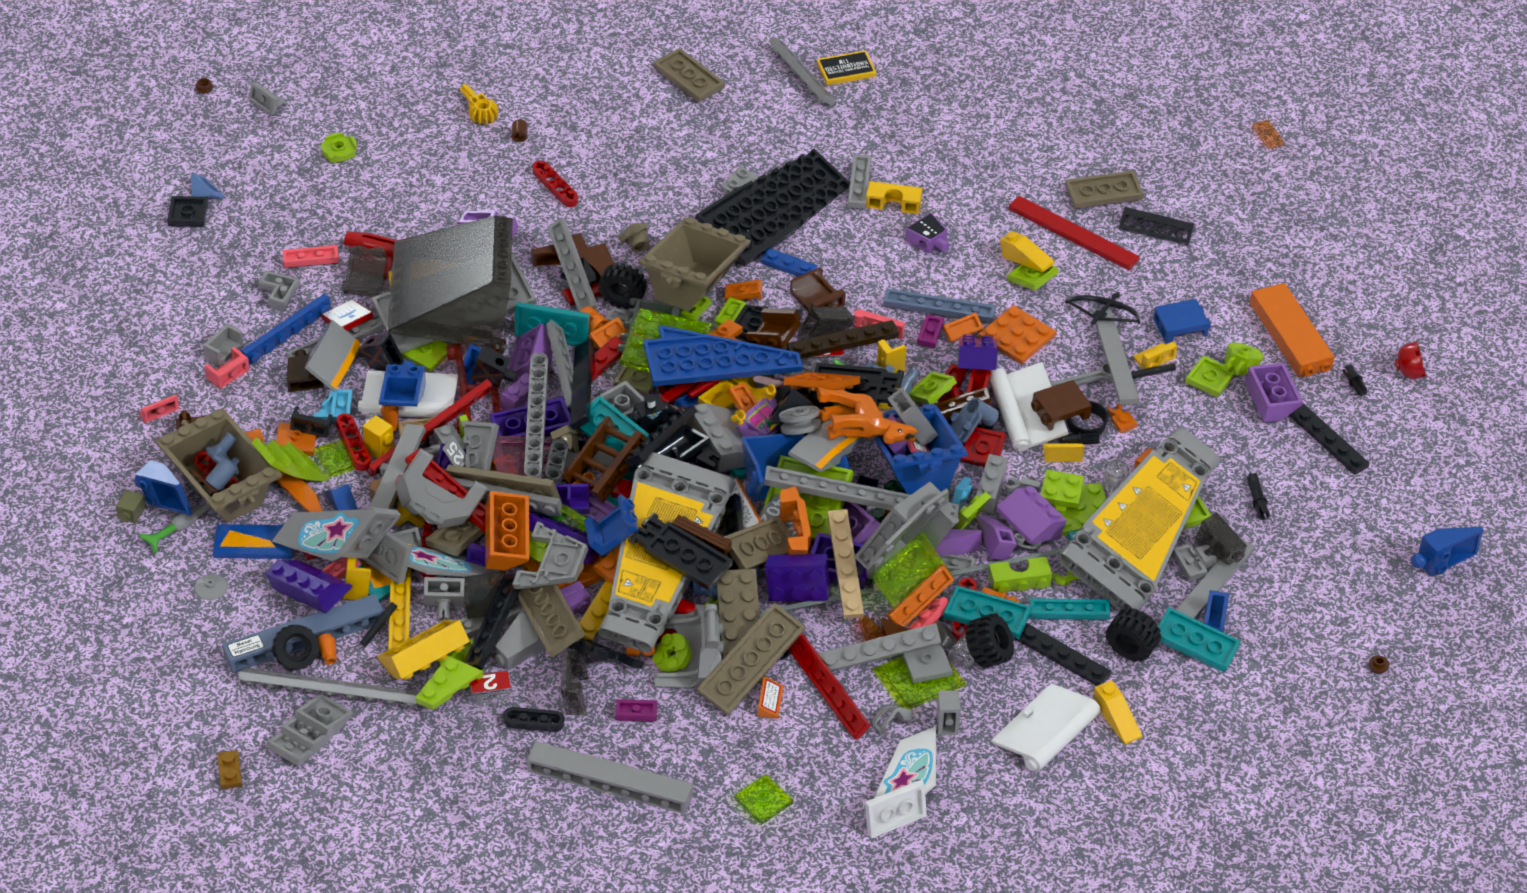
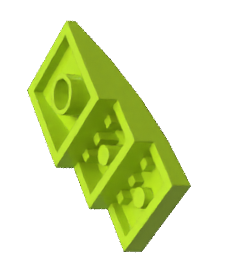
(289, 460)

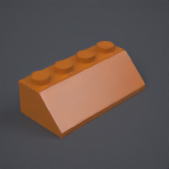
(506, 530)

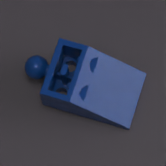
(403, 384)
(162, 488)
(1446, 548)

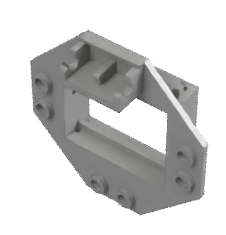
(923, 512)

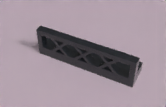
(1161, 220)

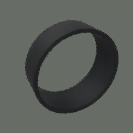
(1097, 409)

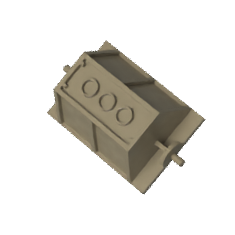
(691, 262)
(254, 471)

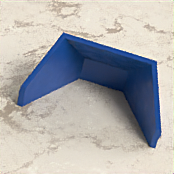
(764, 452)

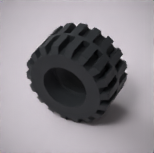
(1133, 635)
(989, 640)

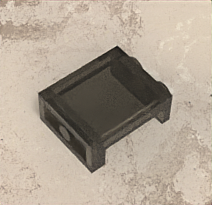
(365, 271)
(573, 669)

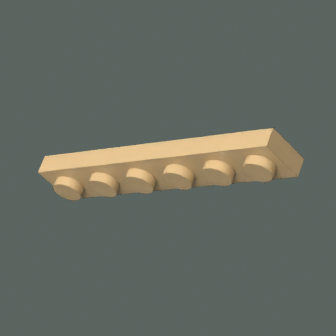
(845, 564)

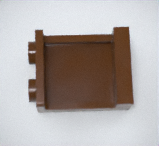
(815, 291)
(776, 329)
(1060, 403)

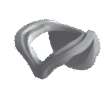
(901, 713)

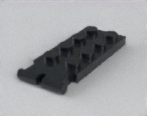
(873, 381)
(681, 551)

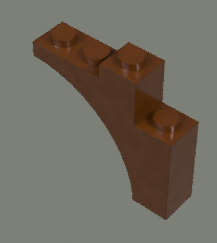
(596, 256)

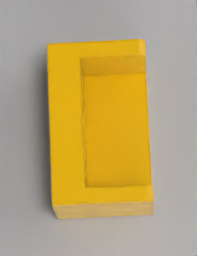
(718, 395)

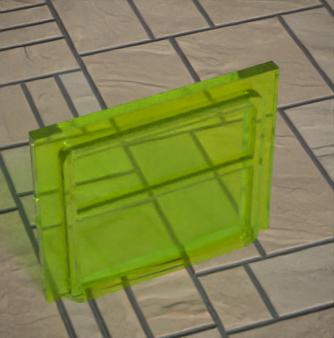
(907, 569)
(909, 695)

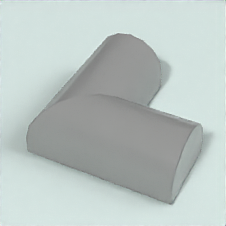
(282, 289)

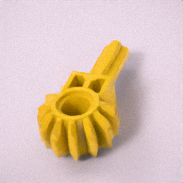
(480, 108)

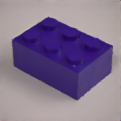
(977, 352)
(824, 546)
(798, 577)

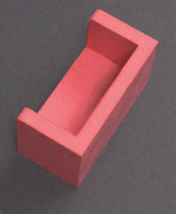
(228, 371)

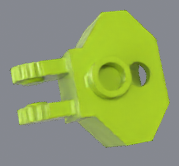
(1241, 357)

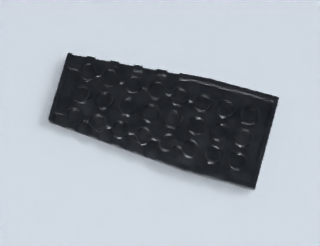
(776, 203)

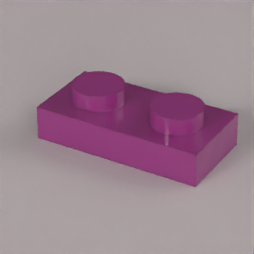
(930, 331)
(636, 710)

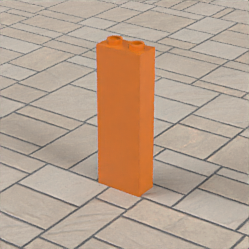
(1292, 330)

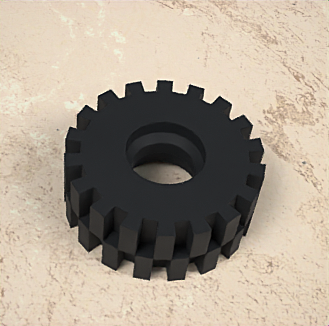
(618, 294)

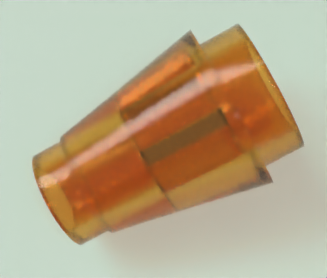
(869, 628)

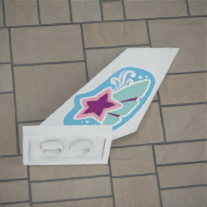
(904, 785)

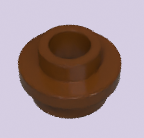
(204, 86)
(1376, 667)

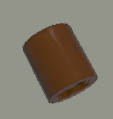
(519, 130)

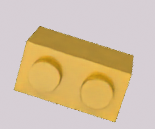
(378, 436)

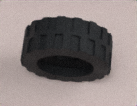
(309, 654)

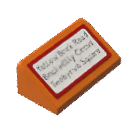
(770, 698)

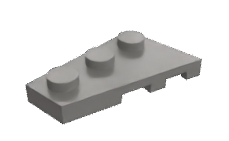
(479, 443)

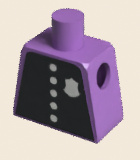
(928, 234)

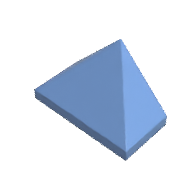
(204, 188)

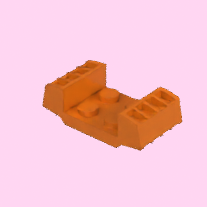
(794, 509)

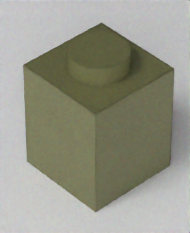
(130, 507)

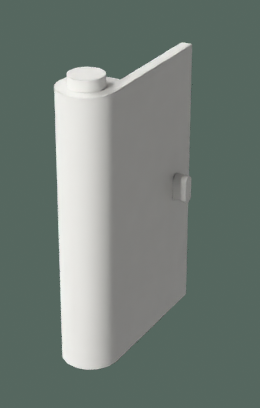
(437, 397)
(1014, 399)
(1047, 725)

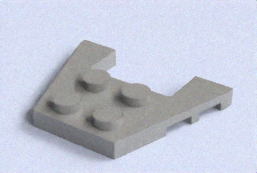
(560, 563)

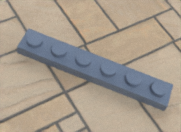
(937, 305)

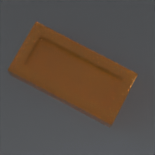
(1268, 134)

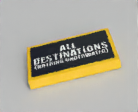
(846, 67)

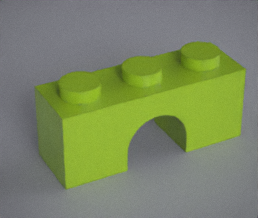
(1005, 579)

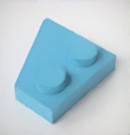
(337, 403)
(962, 492)

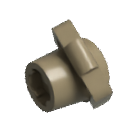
(636, 236)

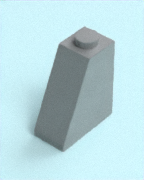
(912, 416)
(518, 643)

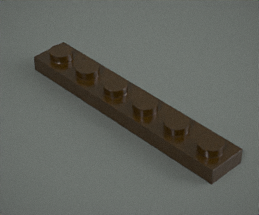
(844, 339)

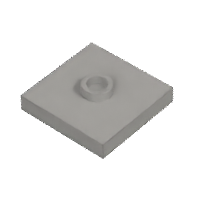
(927, 664)

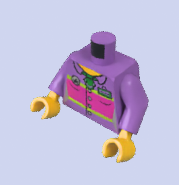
(756, 420)

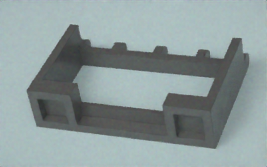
(657, 306)

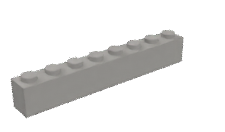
(610, 777)

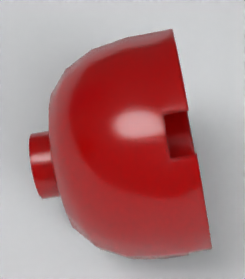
(1410, 361)

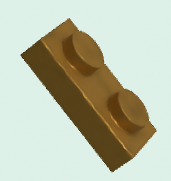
(229, 769)

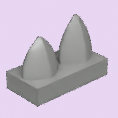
(264, 98)

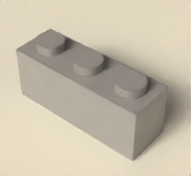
(993, 480)

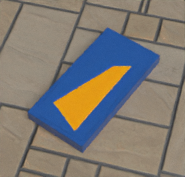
(249, 542)

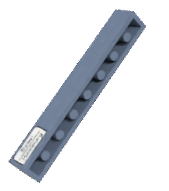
(338, 622)

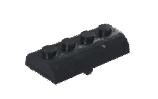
(680, 445)

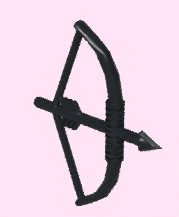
(1101, 314)

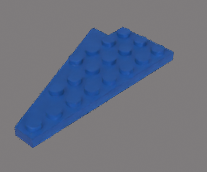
(698, 357)

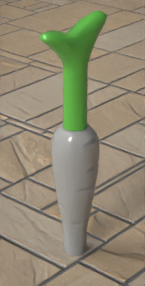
(178, 524)

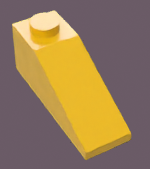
(1024, 252)
(1117, 711)

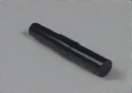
(1153, 370)
(379, 623)

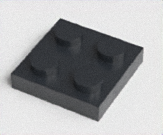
(187, 211)

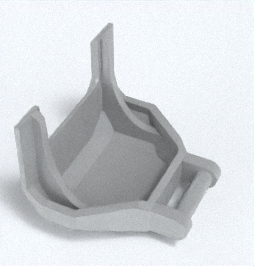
(431, 500)
(703, 631)

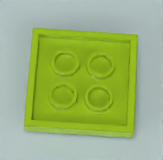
(1091, 499)

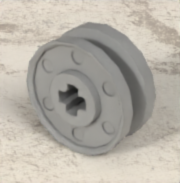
(800, 420)

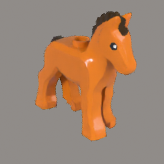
(860, 418)

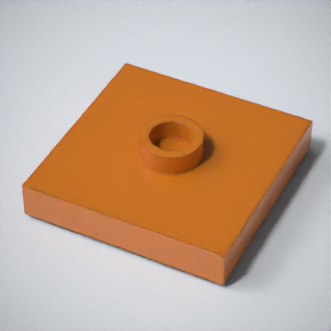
(301, 440)

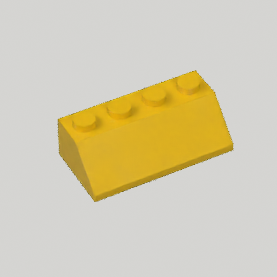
(424, 649)

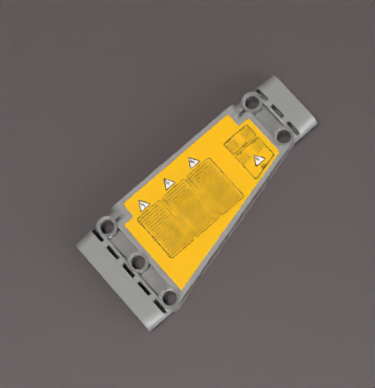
(1136, 529)
(643, 586)

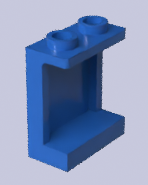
(1180, 319)
(613, 527)

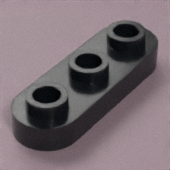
(526, 715)

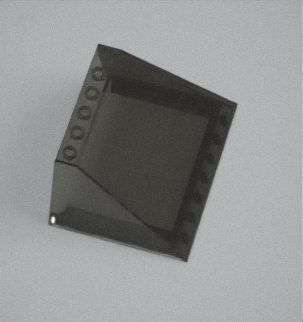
(453, 283)

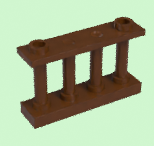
(612, 473)

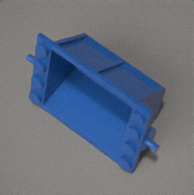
(934, 466)

